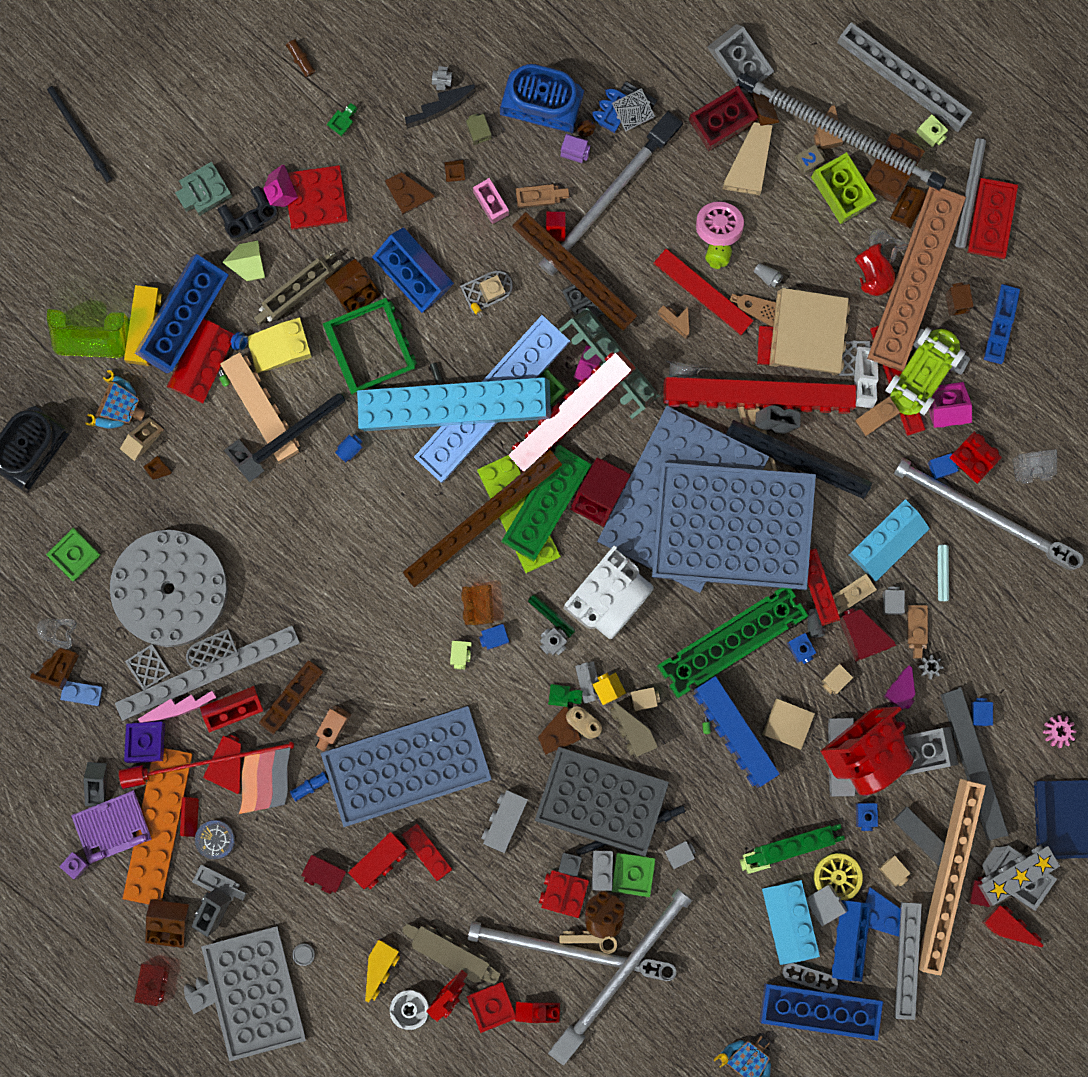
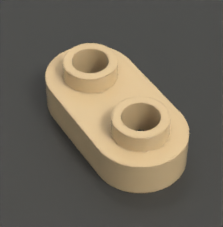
(583, 724)

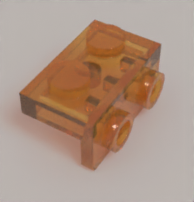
(477, 605)

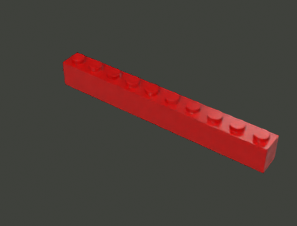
(759, 394)

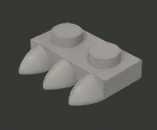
(199, 998)

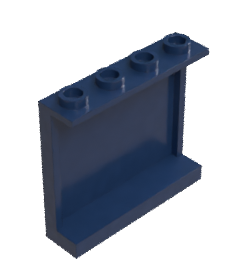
(1062, 817)

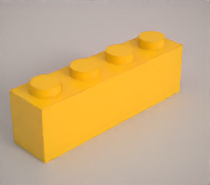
(142, 315)

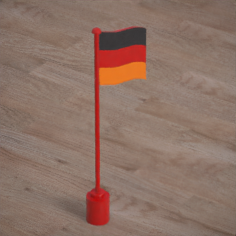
(262, 776)

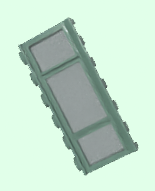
(602, 345)

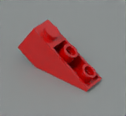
(1006, 926)

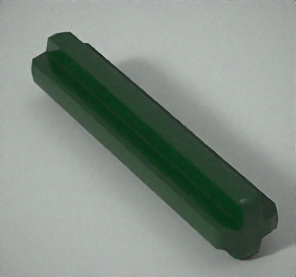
(551, 615)

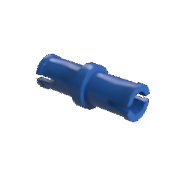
(309, 786)

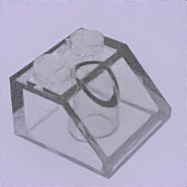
(1035, 465)

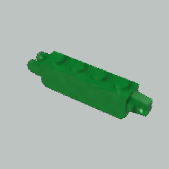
(795, 846)

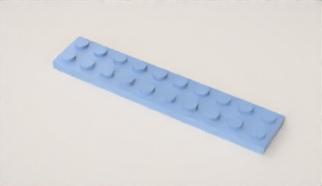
(524, 361)

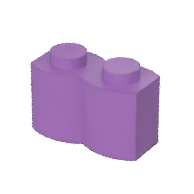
(575, 148)

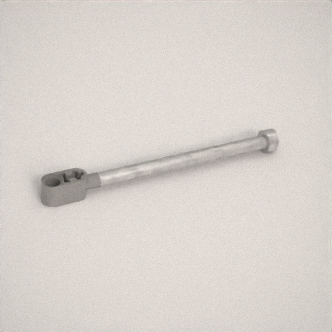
(904, 469)
(477, 931)
(573, 1036)

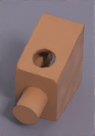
(335, 720)

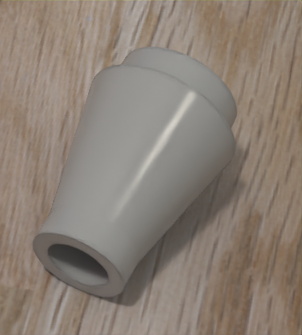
(769, 275)

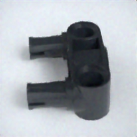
(251, 221)

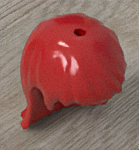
(877, 271)

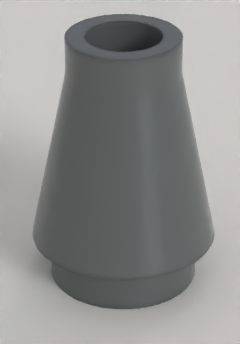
(814, 627)

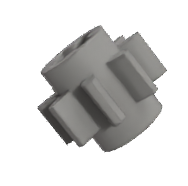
(441, 78)
(924, 667)

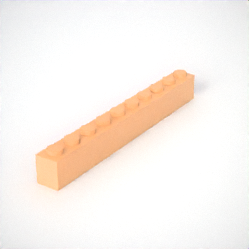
(950, 876)

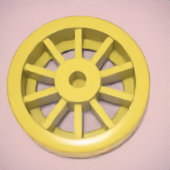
(838, 876)

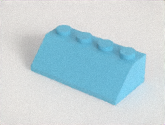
(890, 540)
(790, 922)

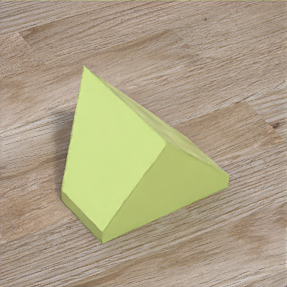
(246, 261)

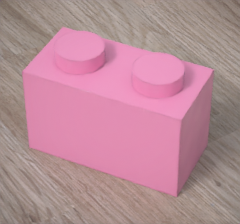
(490, 201)

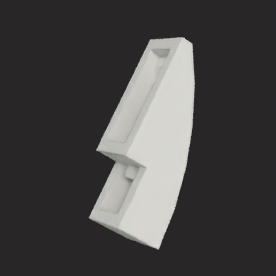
(865, 379)

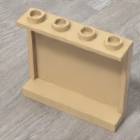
(809, 331)

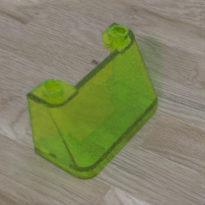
(88, 340)

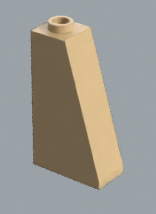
(749, 166)

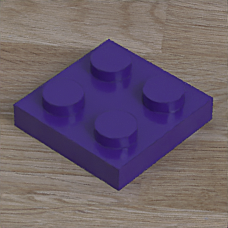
(144, 742)

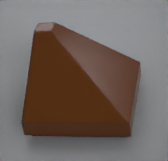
(156, 468)

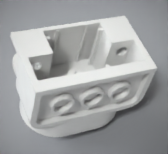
(609, 595)

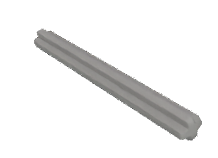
(970, 193)

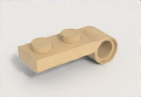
(570, 937)

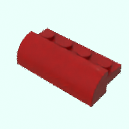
(200, 361)

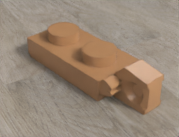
(540, 195)
(917, 629)

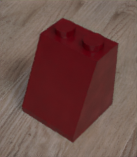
(600, 491)
(864, 634)

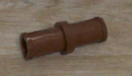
(300, 58)

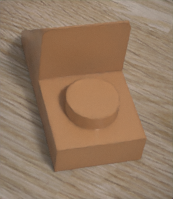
(680, 324)

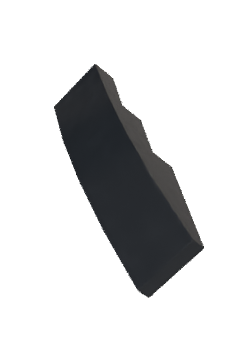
(447, 101)

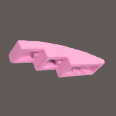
(170, 709)

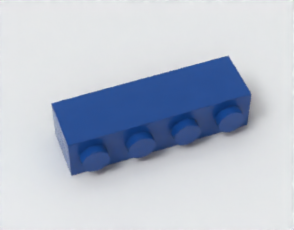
(851, 941)

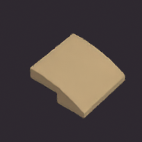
(788, 724)

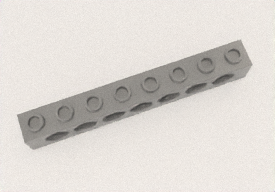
(904, 77)

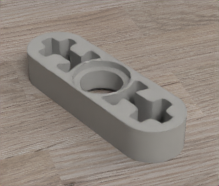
(822, 987)

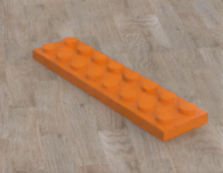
(162, 813)

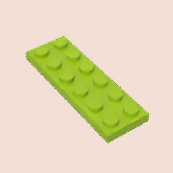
(496, 477)

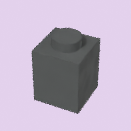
(570, 864)

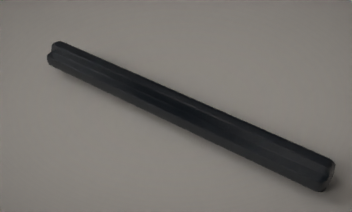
(298, 428)

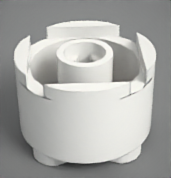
(398, 1007)

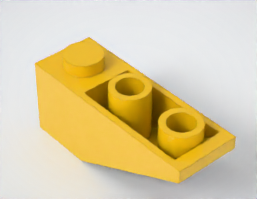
(378, 964)

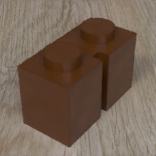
(959, 299)

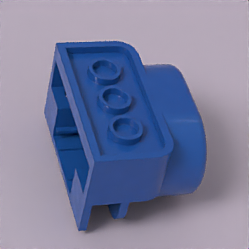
(542, 97)

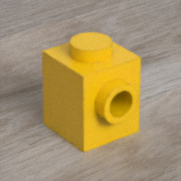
(608, 688)

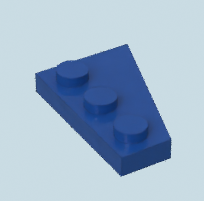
(883, 913)

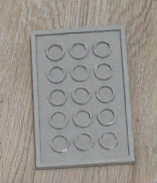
(253, 993)

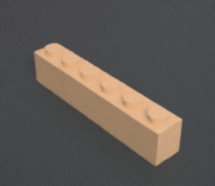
(257, 403)

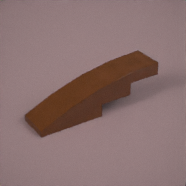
(291, 697)

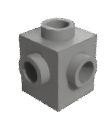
(559, 647)

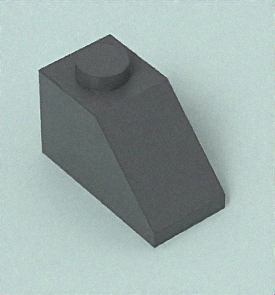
(243, 460)
(95, 783)

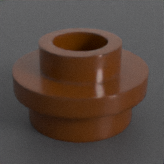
(586, 128)

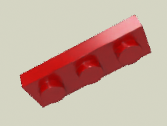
(427, 852)

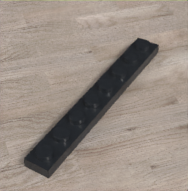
(799, 459)

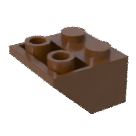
(352, 286)
(166, 923)

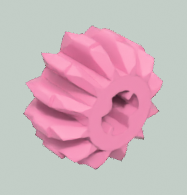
(1058, 723)

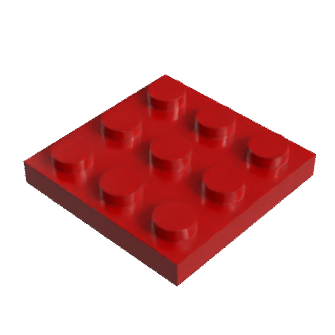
(319, 198)

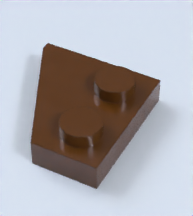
(407, 193)
(56, 669)
(558, 733)

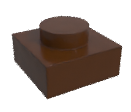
(454, 171)

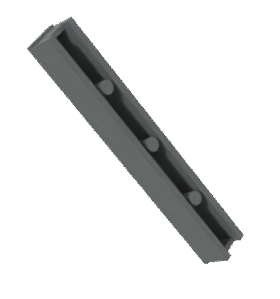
(974, 762)

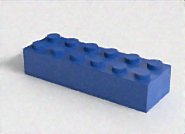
(181, 314)
(736, 733)
(821, 1011)

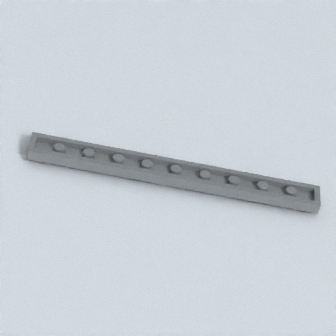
(195, 679)

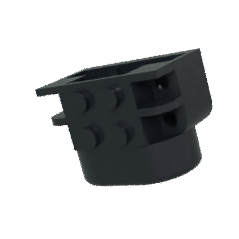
(29, 446)

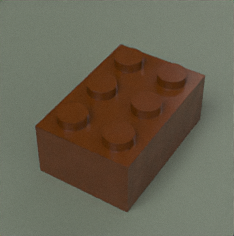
(886, 179)

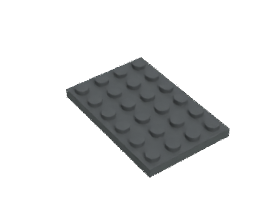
(601, 801)

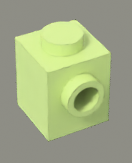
(932, 131)

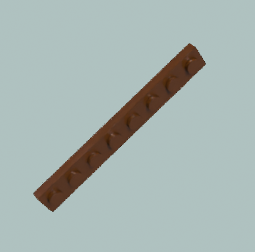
(574, 271)

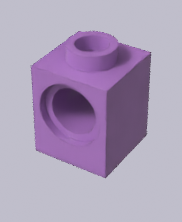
(74, 865)

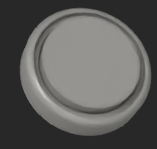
(303, 954)

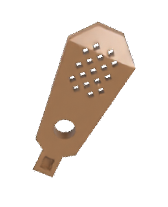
(756, 308)

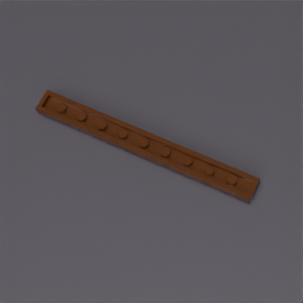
(482, 518)

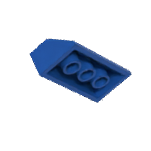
(412, 269)

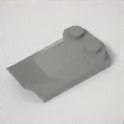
(1030, 895)

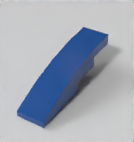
(1001, 324)

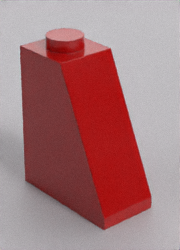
(228, 772)

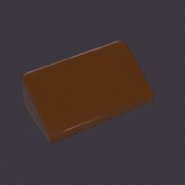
(764, 109)
(908, 206)

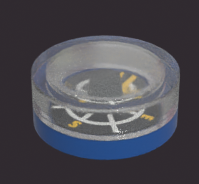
(214, 839)

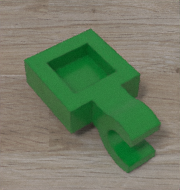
(341, 121)
(560, 695)

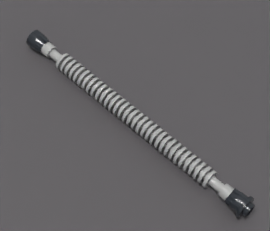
(752, 85)

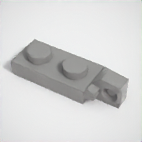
(211, 879)

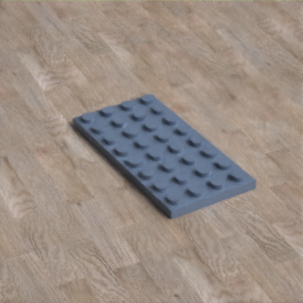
(406, 766)

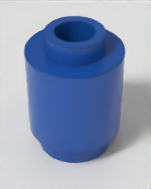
(349, 448)

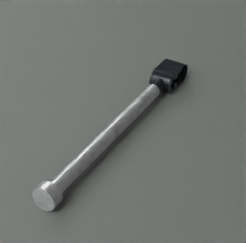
(658, 137)

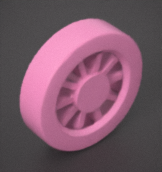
(718, 228)

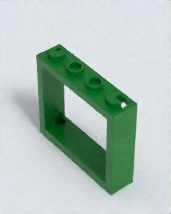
(396, 327)

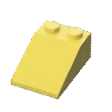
(279, 346)

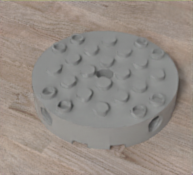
(141, 580)

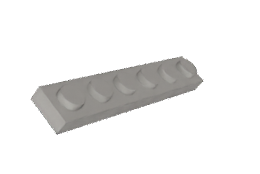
(908, 960)

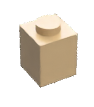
(492, 289)
(836, 680)
(645, 699)
(894, 871)

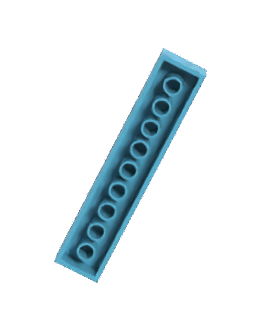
(454, 404)

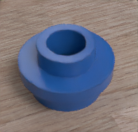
(239, 341)

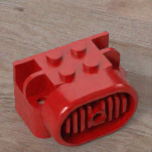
(870, 751)

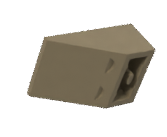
(638, 735)

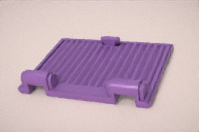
(111, 827)

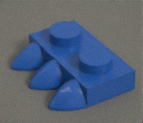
(608, 118)

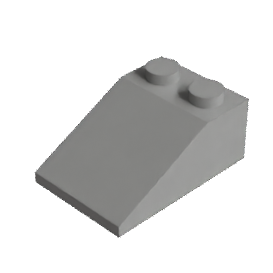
(738, 53)
(931, 750)

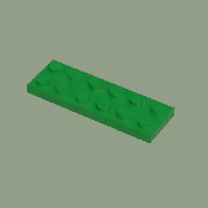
(545, 505)

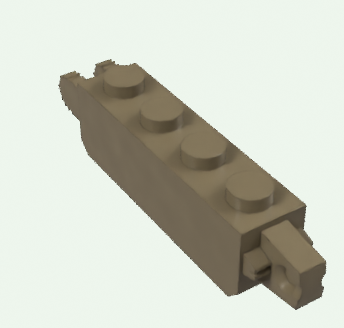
(297, 288)
(449, 954)

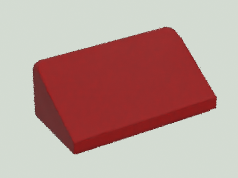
(189, 817)

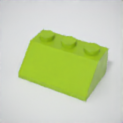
(843, 188)

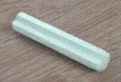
(943, 572)

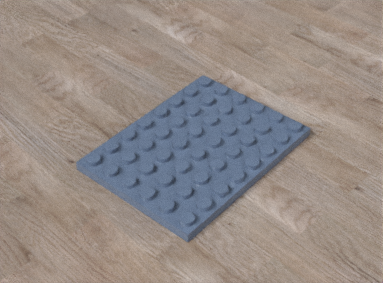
(676, 441)
(734, 526)

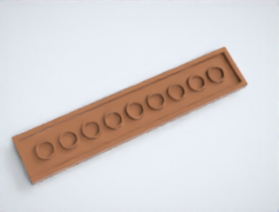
(916, 278)

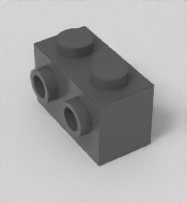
(211, 912)

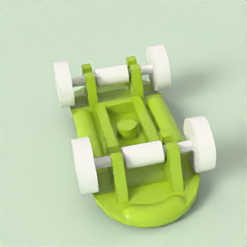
(925, 371)

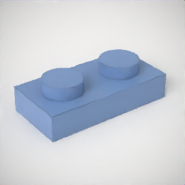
(82, 693)

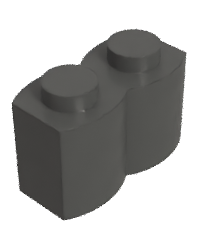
(777, 419)

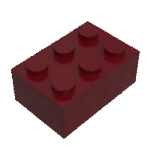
(723, 118)

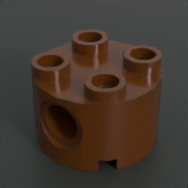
(604, 915)

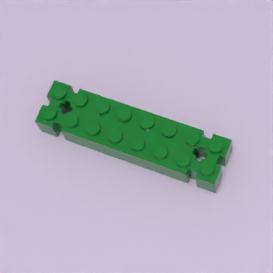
(732, 641)

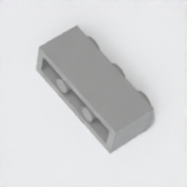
(504, 821)

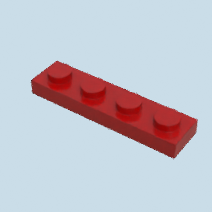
(821, 591)

